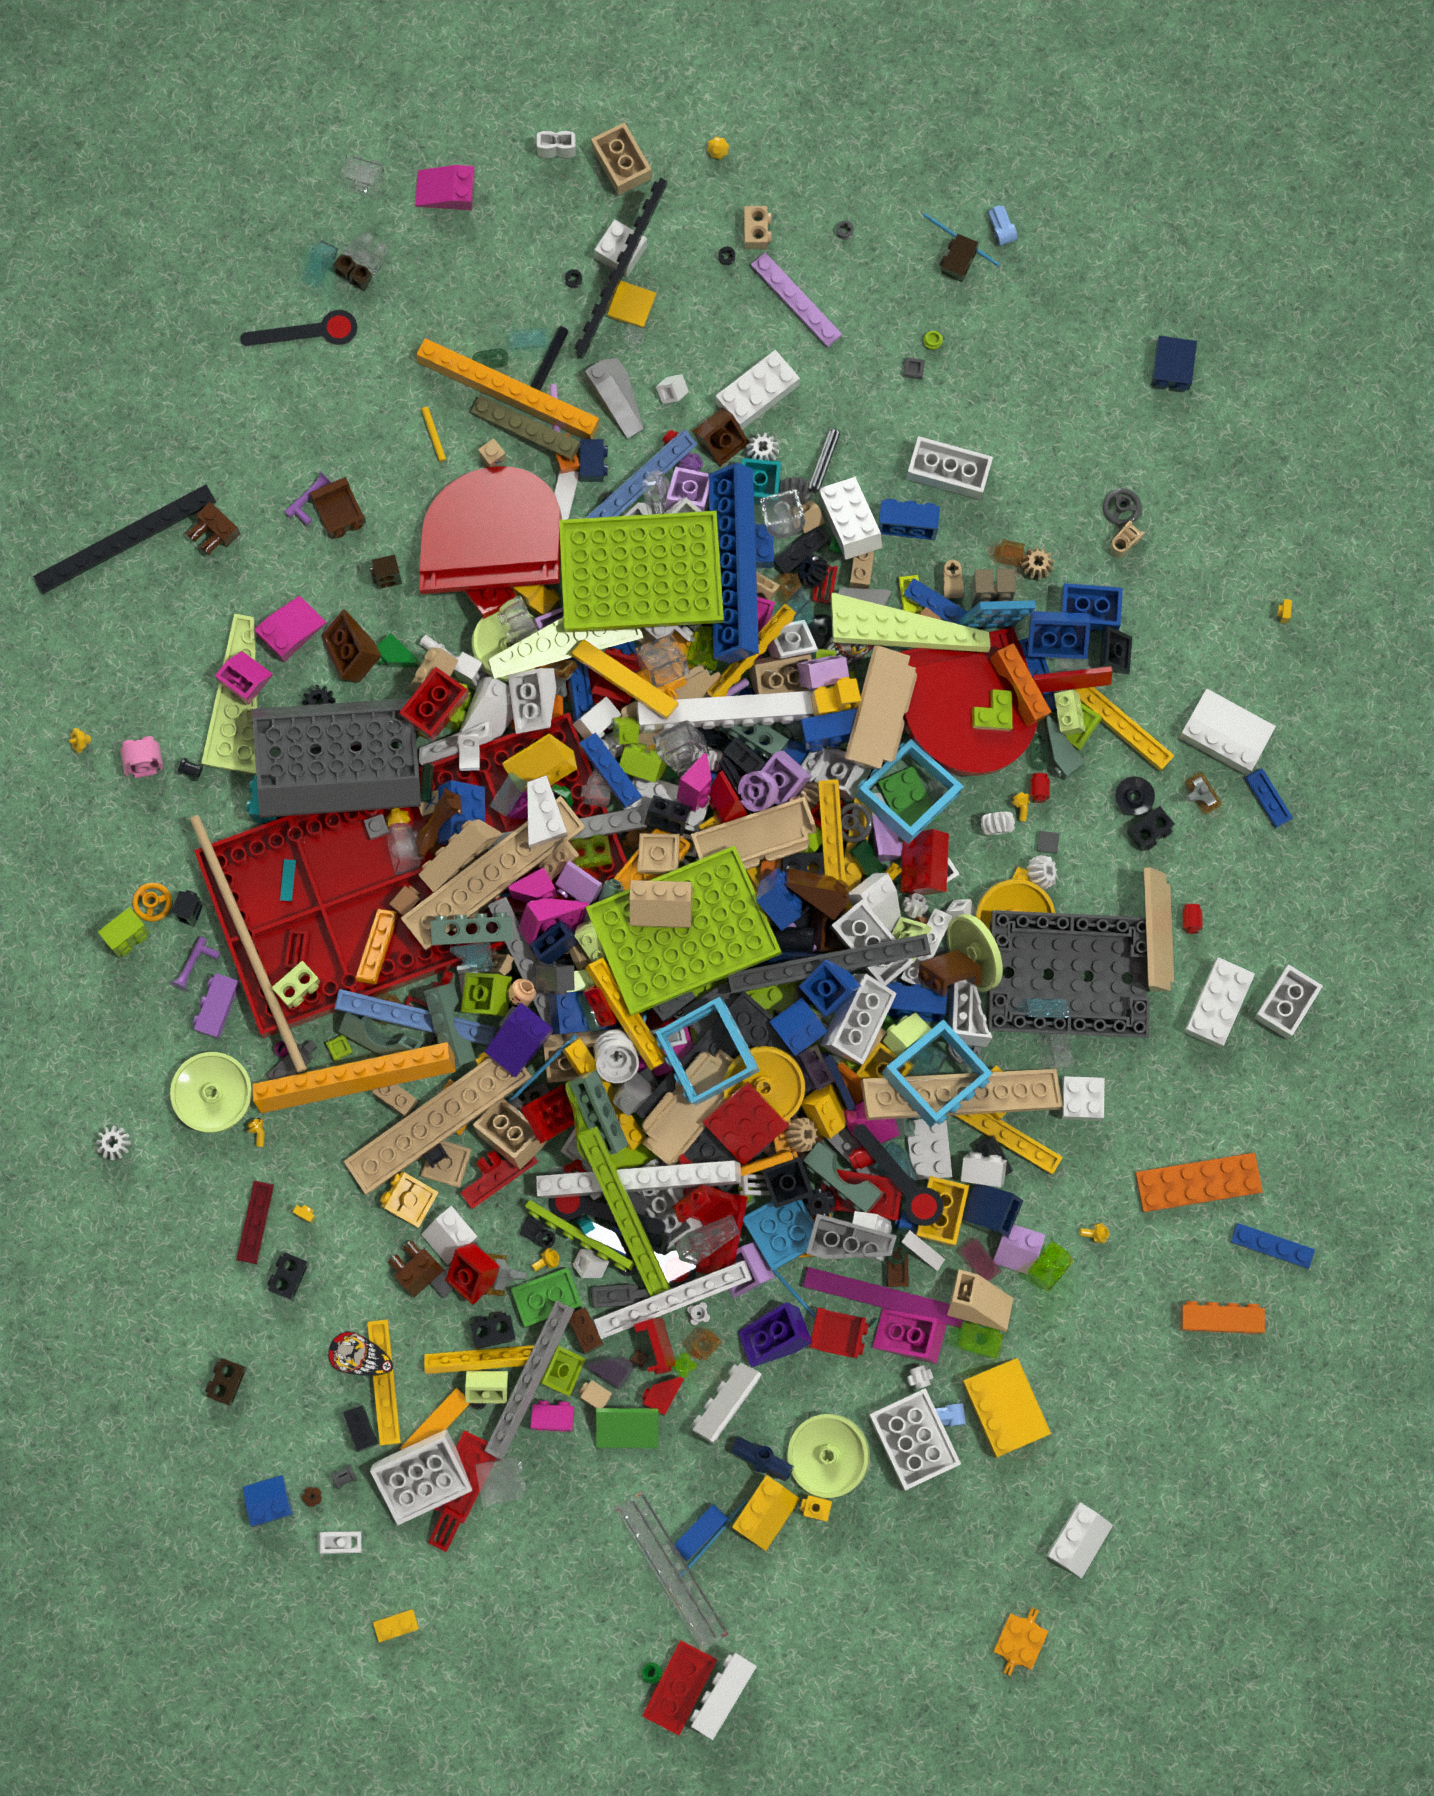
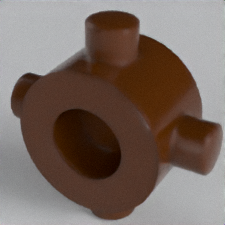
(639, 1358)

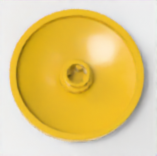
(1013, 896)
(777, 1081)

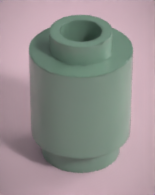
(792, 730)
(610, 888)

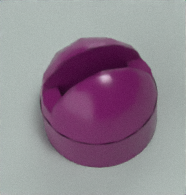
(284, 1052)

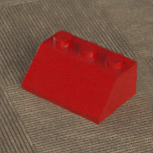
(434, 703)

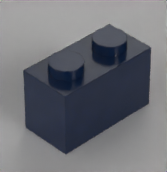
(592, 460)
(554, 942)

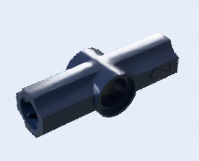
(762, 1459)

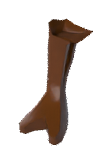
(428, 836)

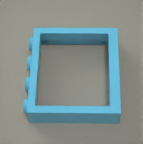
(889, 817)
(672, 1059)
(911, 1095)

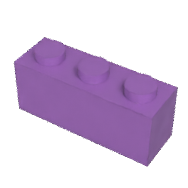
(216, 1006)

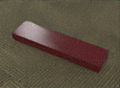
(255, 1222)

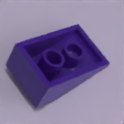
(519, 1040)
(775, 1335)

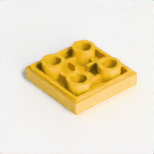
(631, 304)

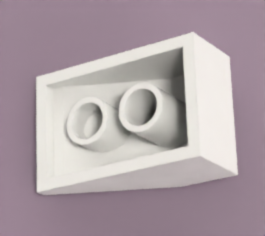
(532, 699)
(491, 704)
(880, 897)

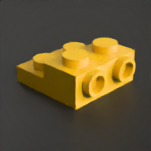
(408, 1198)

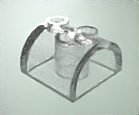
(783, 514)
(517, 619)
(403, 848)

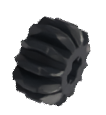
(813, 571)
(325, 695)

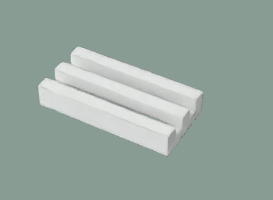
(746, 1192)

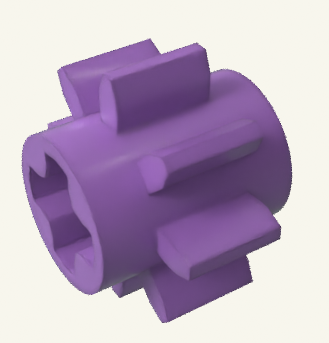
(691, 461)

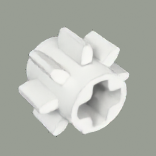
(915, 905)
(920, 1377)

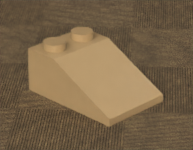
(433, 658)

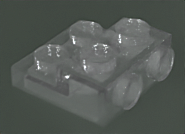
(654, 489)
(500, 1480)

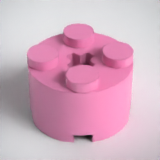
(141, 757)

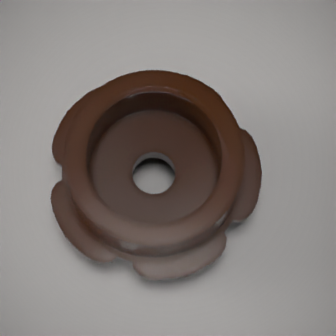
(312, 1491)

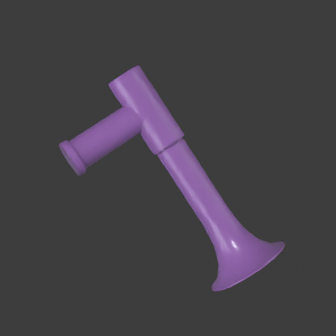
(295, 508)
(199, 948)

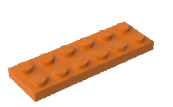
(1198, 1182)

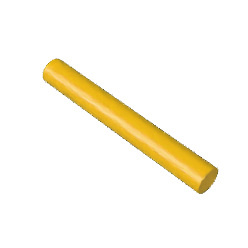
(433, 434)

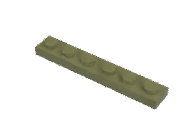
(525, 428)

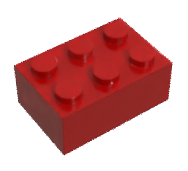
(925, 863)

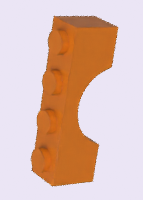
(1012, 667)

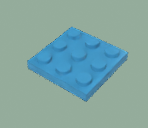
(997, 614)
(780, 1232)

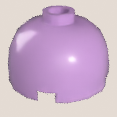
(758, 790)

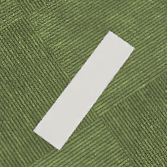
(923, 1250)

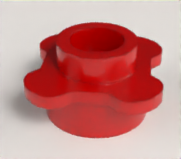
(577, 1164)

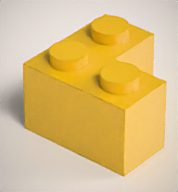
(538, 598)
(841, 697)

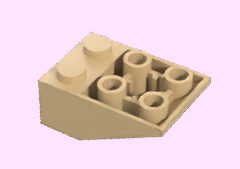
(979, 1301)

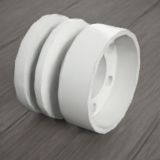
(615, 1066)

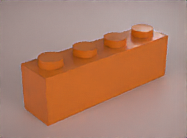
(1222, 1318)

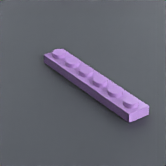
(796, 300)

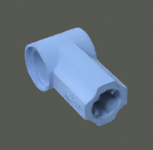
(1003, 228)
(952, 1415)

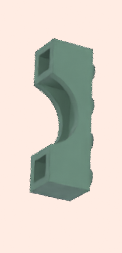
(441, 1005)
(364, 1032)
(823, 1161)

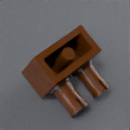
(216, 523)
(418, 1272)

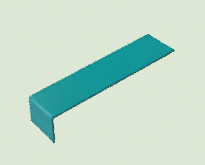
(287, 880)
(585, 1227)

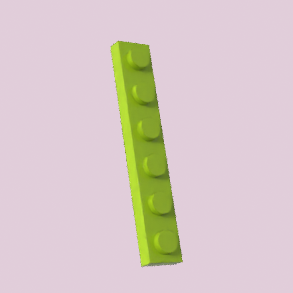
(571, 1232)

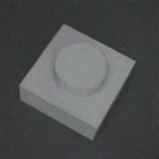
(376, 827)

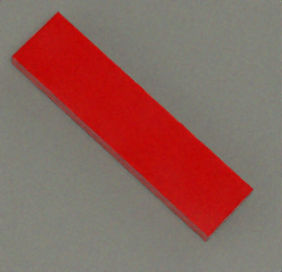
(1074, 679)

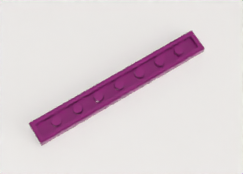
(878, 1296)

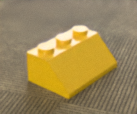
(541, 759)
(947, 1228)
(766, 1513)

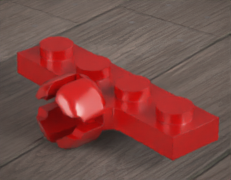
(493, 1177)

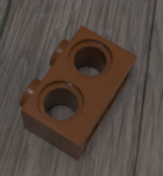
(585, 1331)

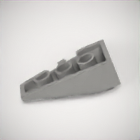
(615, 391)
(842, 1239)

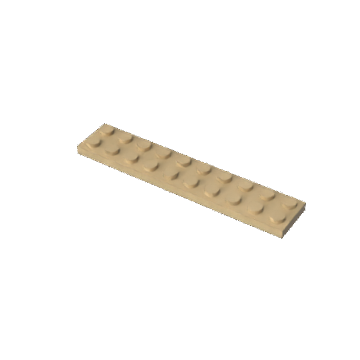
(487, 877)
(1005, 1093)
(432, 1123)

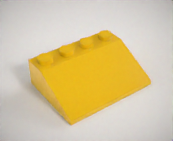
(1006, 1407)

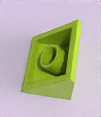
(562, 1371)

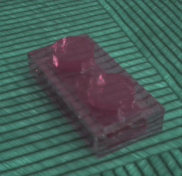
(981, 1260)

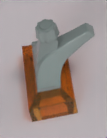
(563, 671)
(1202, 793)
(504, 1276)

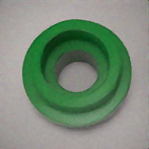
(646, 1673)

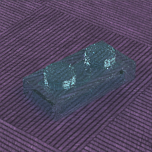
(1047, 1008)

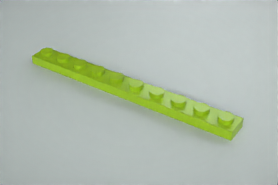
(623, 1211)

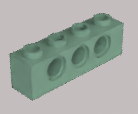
(760, 733)
(503, 933)
(598, 1110)

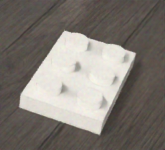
(930, 1151)

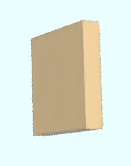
(658, 853)
(449, 1170)

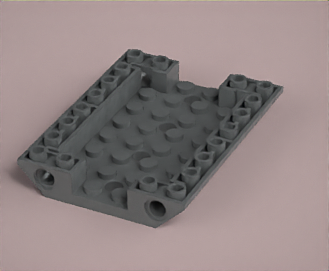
(336, 776)
(1068, 948)

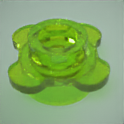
(691, 1365)

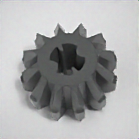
(798, 483)

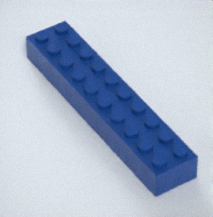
(733, 499)

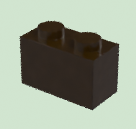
(959, 257)

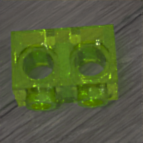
(592, 858)

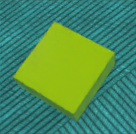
(339, 1047)

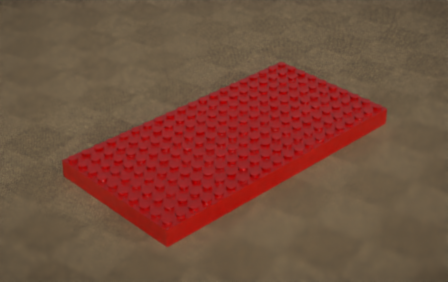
(348, 877)

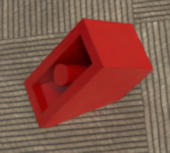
(662, 1395)

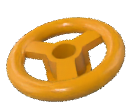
(150, 907)

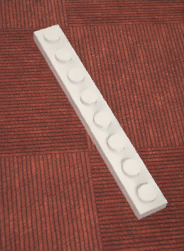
(673, 1299)

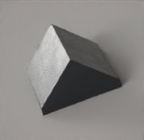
(1116, 650)
(787, 1182)

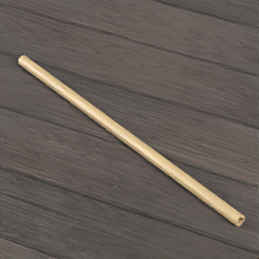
(248, 944)

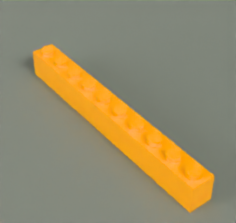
(507, 390)
(354, 1077)

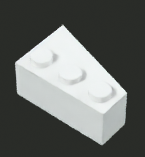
(543, 814)
(966, 1014)

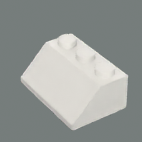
(1079, 1540)

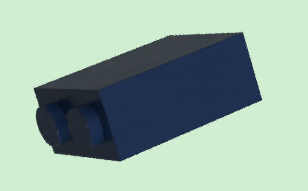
(1174, 363)
(992, 1209)

